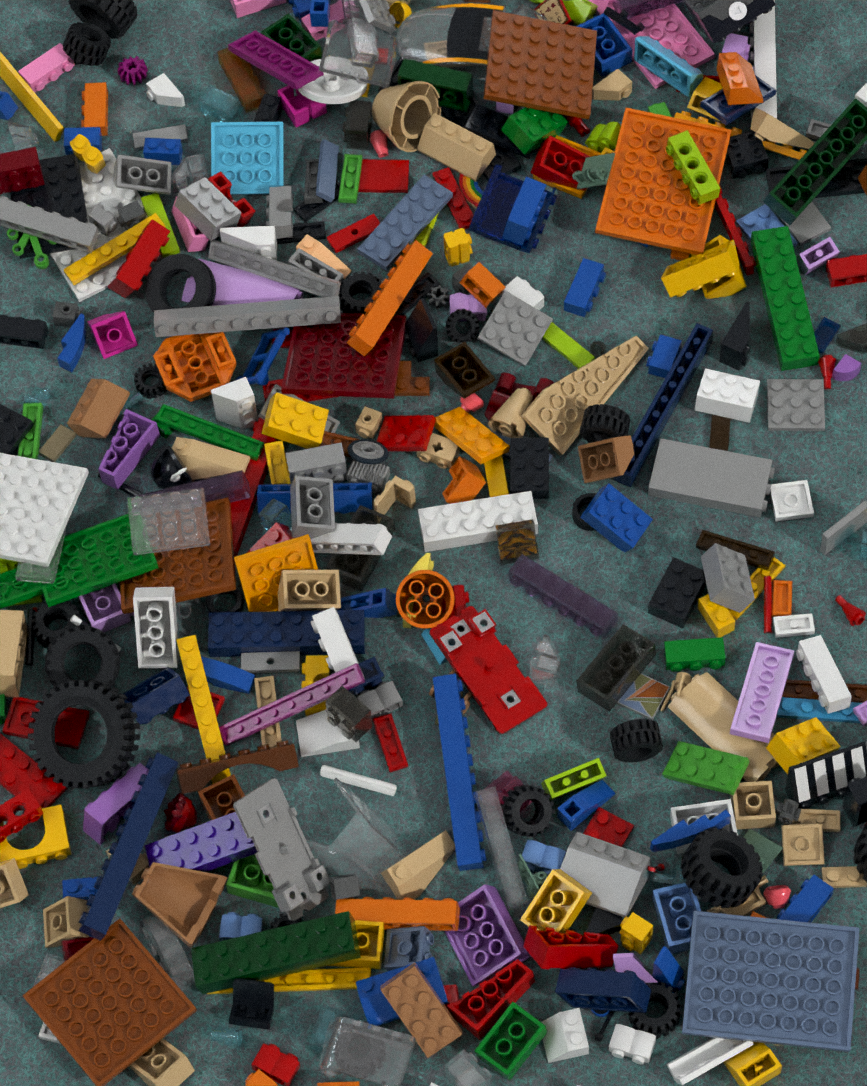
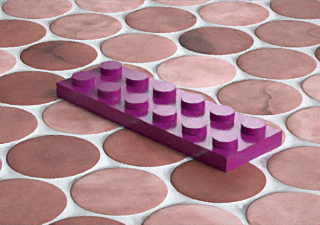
(275, 59)

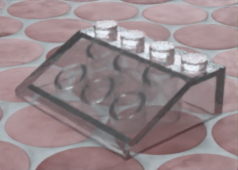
(168, 521)

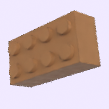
(421, 1010)

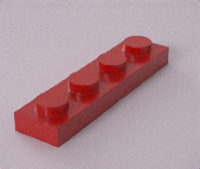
(457, 204)

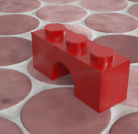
(224, 185)

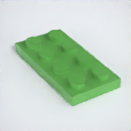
(706, 768)

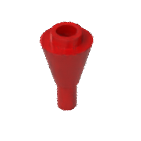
(827, 365)
(853, 613)

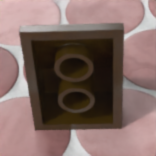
(462, 370)

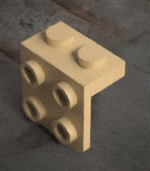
(395, 490)

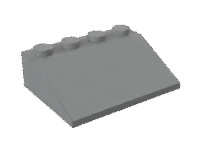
(608, 871)

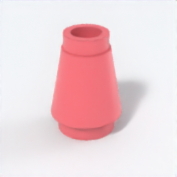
(379, 142)

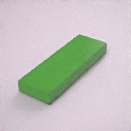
(350, 178)

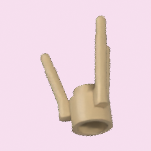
(681, 681)

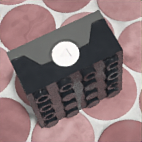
(724, 17)

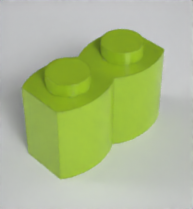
(604, 136)

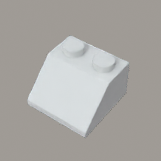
(565, 1036)

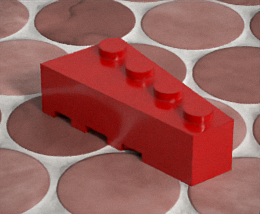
(139, 259)
(569, 949)
(487, 1003)

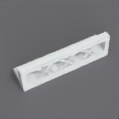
(705, 1058)

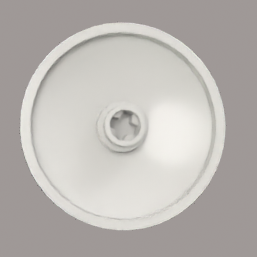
(332, 89)

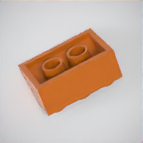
(738, 79)

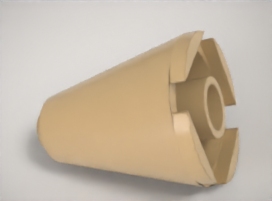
(508, 417)

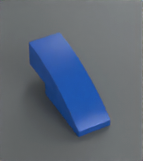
(73, 344)
(227, 676)

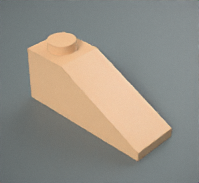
(323, 254)

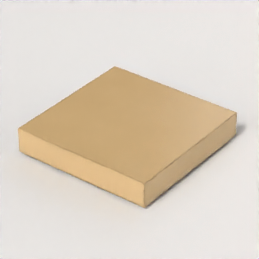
(802, 844)

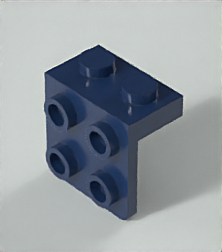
(372, 675)

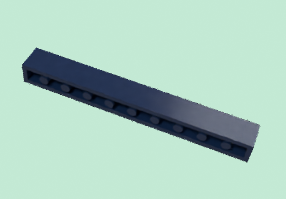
(666, 400)
(128, 846)

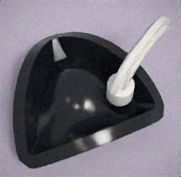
(169, 469)

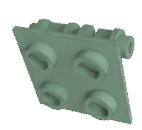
(594, 171)
(766, 848)
(533, 881)

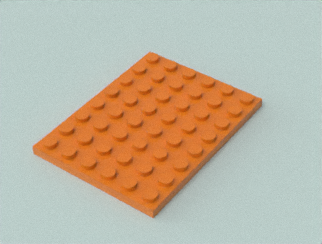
(645, 191)

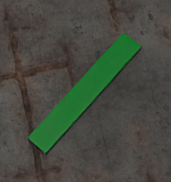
(209, 432)

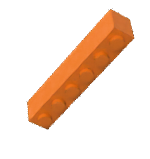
(404, 913)

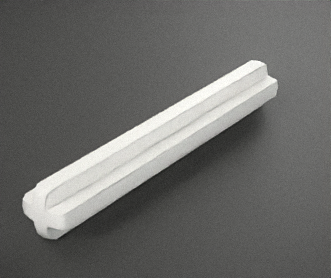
(358, 780)

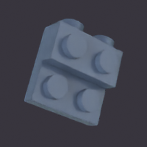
(407, 946)

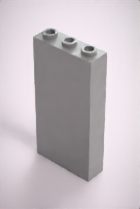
(711, 478)

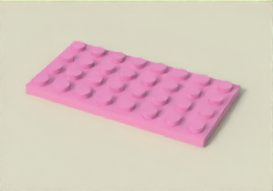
(670, 30)

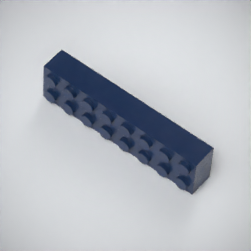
(276, 632)

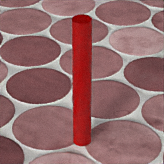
(767, 604)

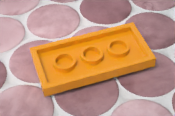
(471, 435)

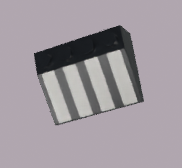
(826, 776)

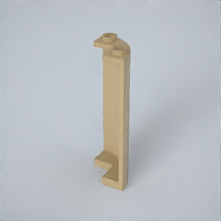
(710, 712)

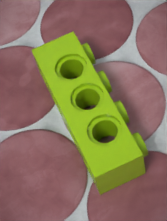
(685, 144)

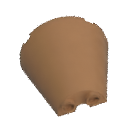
(180, 898)

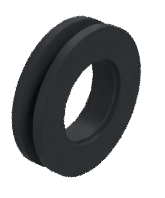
(167, 269)

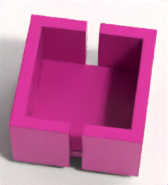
(298, 107)

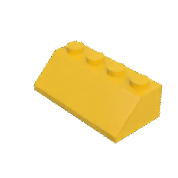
(701, 269)

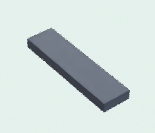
(327, 170)

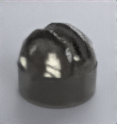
(595, 350)

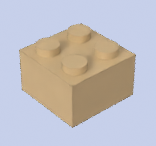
(754, 805)

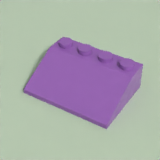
(486, 936)

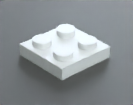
(791, 500)

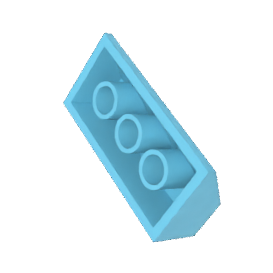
(667, 65)

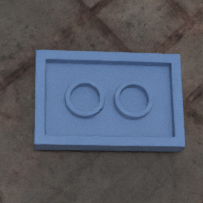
(760, 219)

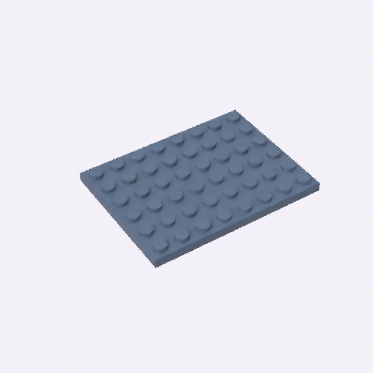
(771, 981)

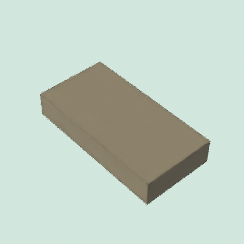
(57, 443)

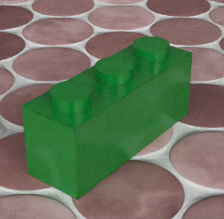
(694, 654)

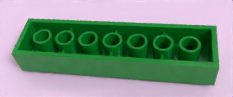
(784, 298)

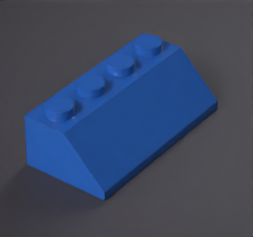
(374, 1003)

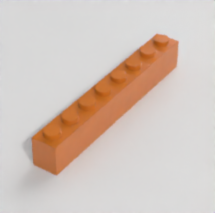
(389, 297)

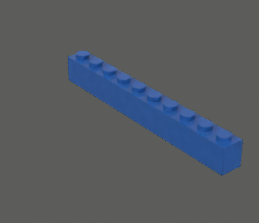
(458, 772)

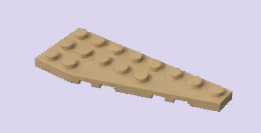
(561, 406)

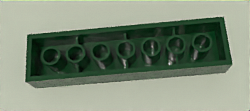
(819, 164)
(276, 952)

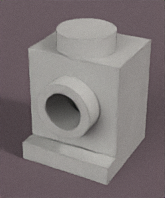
(103, 220)

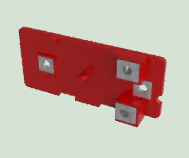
(488, 669)

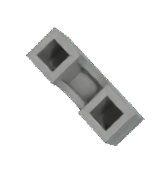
(279, 211)

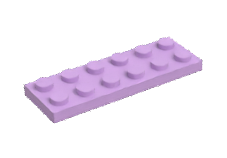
(762, 692)

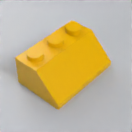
(726, 285)

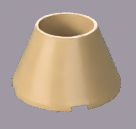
(404, 111)

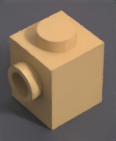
(368, 423)

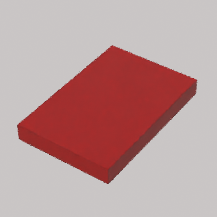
(384, 176)

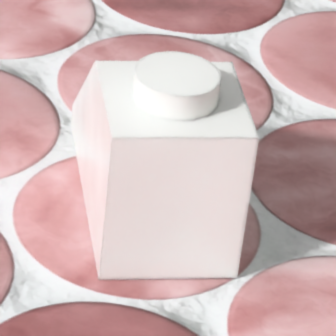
(164, 92)

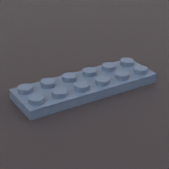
(405, 222)

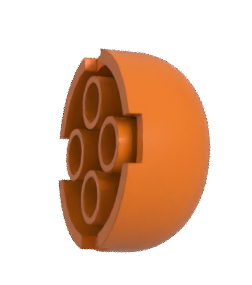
(423, 583)

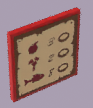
(554, 11)

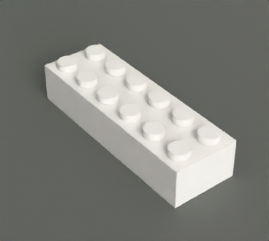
(473, 520)

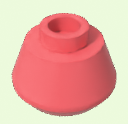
(472, 403)
(777, 895)

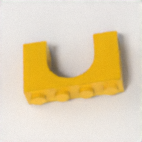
(53, 845)

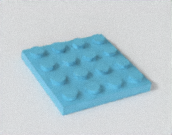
(248, 155)

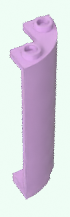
(240, 287)

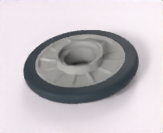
(367, 451)

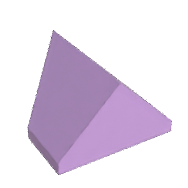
(630, 962)

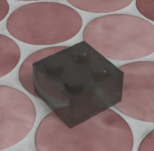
(358, 125)
(348, 714)

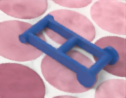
(261, 376)

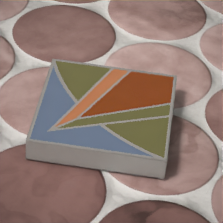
(644, 696)

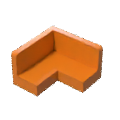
(466, 482)

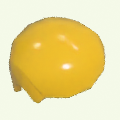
(400, 11)

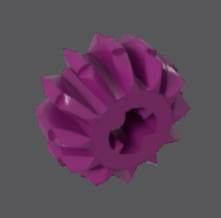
(132, 70)

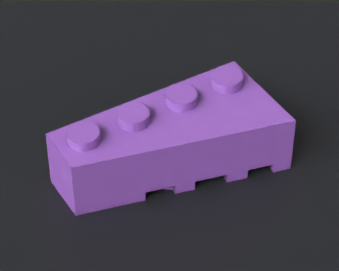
(127, 448)
(111, 805)

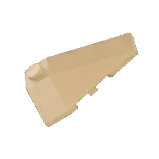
(776, 131)
(208, 460)
(416, 870)

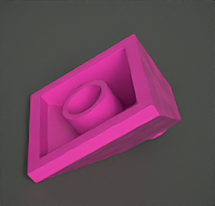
(112, 333)

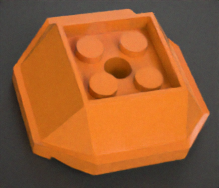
(182, 352)

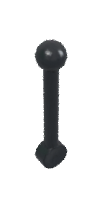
(598, 1037)

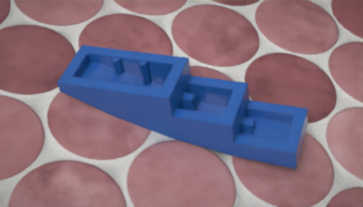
(684, 834)

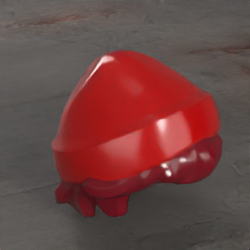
(180, 814)

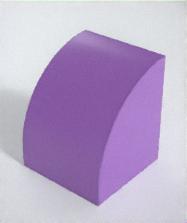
(846, 369)

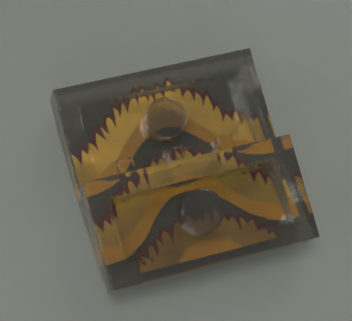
(515, 540)

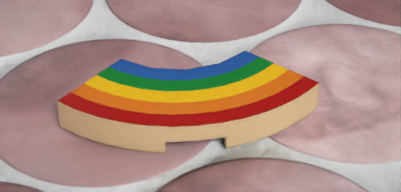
(470, 190)

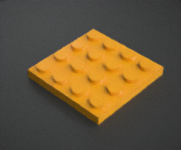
(262, 569)

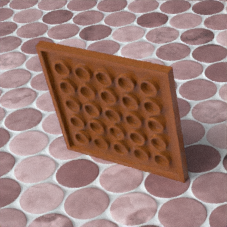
(540, 64)
(194, 570)
(109, 1003)

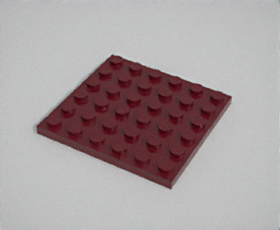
(328, 366)

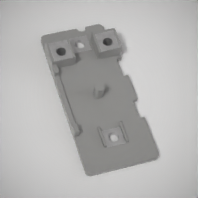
(282, 849)

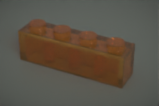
(241, 79)

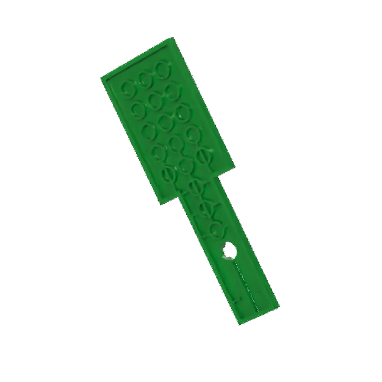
(86, 564)

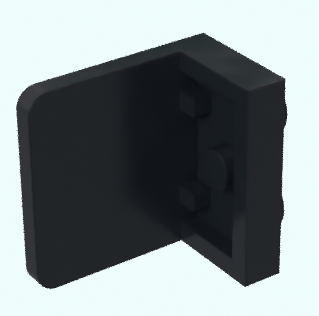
(746, 155)
(252, 1003)

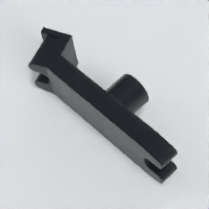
(622, 20)

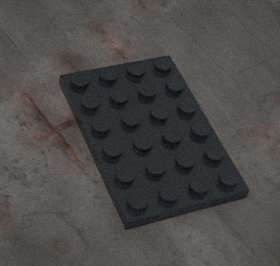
(60, 194)

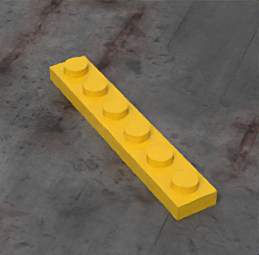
(108, 252)

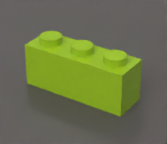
(574, 779)

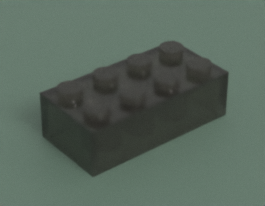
(357, 568)
(616, 667)

